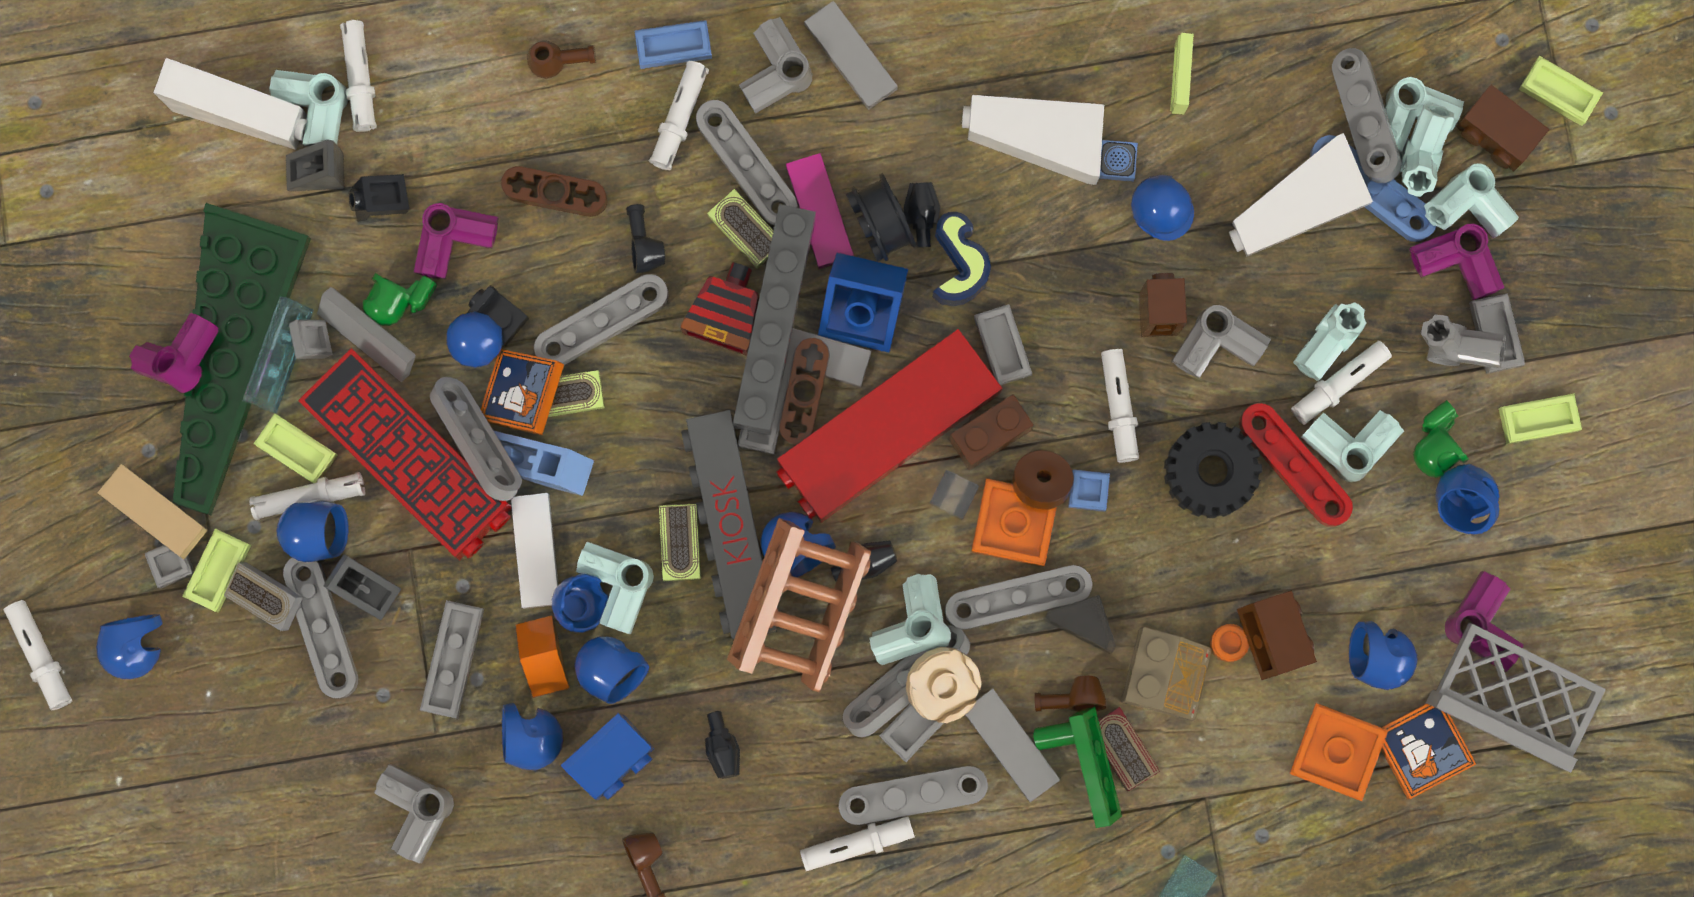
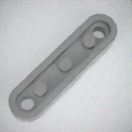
(1366, 115)
(744, 159)
(603, 319)
(475, 439)
(1018, 597)
(321, 629)
(889, 693)
(913, 795)

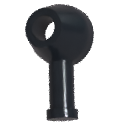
(645, 251)

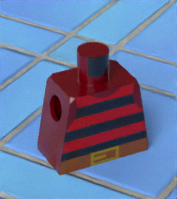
(724, 311)

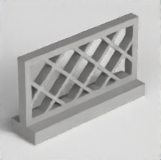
(1513, 730)

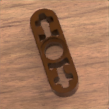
(525, 195)
(821, 365)

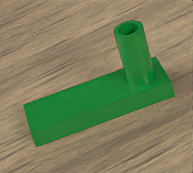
(1087, 736)

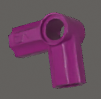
(464, 227)
(1476, 266)
(180, 362)
(1480, 607)

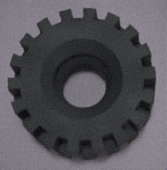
(1192, 490)

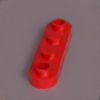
(1296, 465)

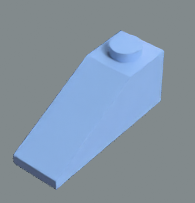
(548, 463)

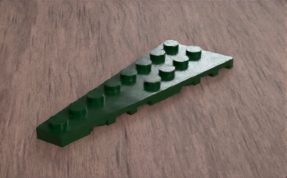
(238, 287)

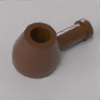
(557, 58)
(1085, 693)
(642, 852)

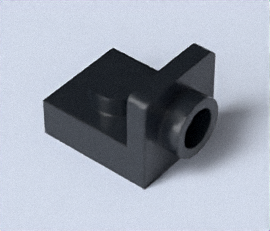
(379, 196)
(500, 310)

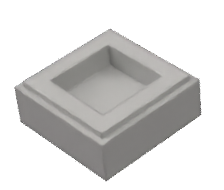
(310, 339)
(168, 566)

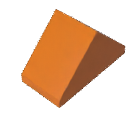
(541, 656)

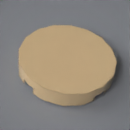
(943, 684)

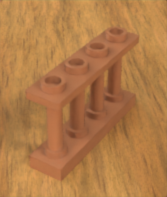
(774, 580)

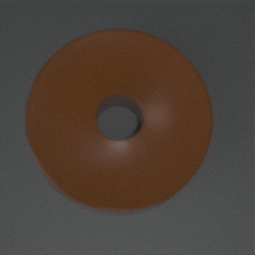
(1046, 465)

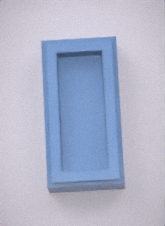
(673, 44)

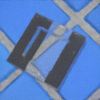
(954, 494)

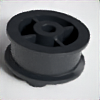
(881, 218)

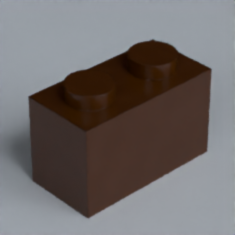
(1502, 129)
(1162, 306)
(991, 432)
(1277, 635)

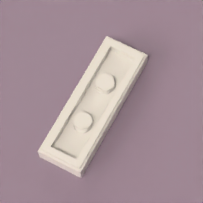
(534, 549)

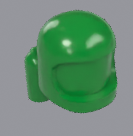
(389, 300)
(1438, 450)

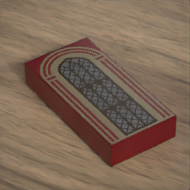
(1126, 751)

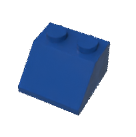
(862, 302)
(609, 757)

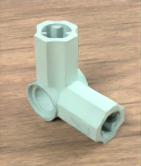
(306, 91)
(1402, 115)
(1424, 149)
(1474, 191)
(1333, 336)
(1369, 444)
(611, 568)
(908, 636)

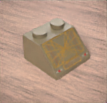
(1166, 674)

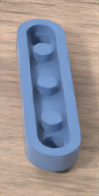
(1391, 202)

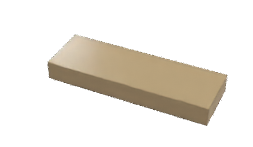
(152, 511)

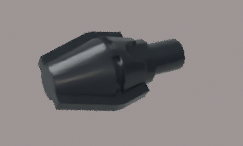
(922, 210)
(881, 558)
(722, 748)

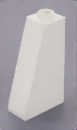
(229, 104)
(1042, 132)
(1308, 197)

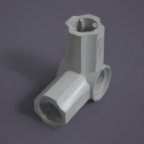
(782, 53)
(1203, 343)
(1454, 344)
(411, 794)

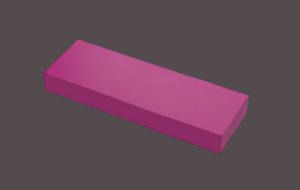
(816, 194)

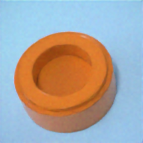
(1229, 643)

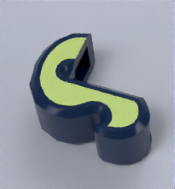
(966, 255)

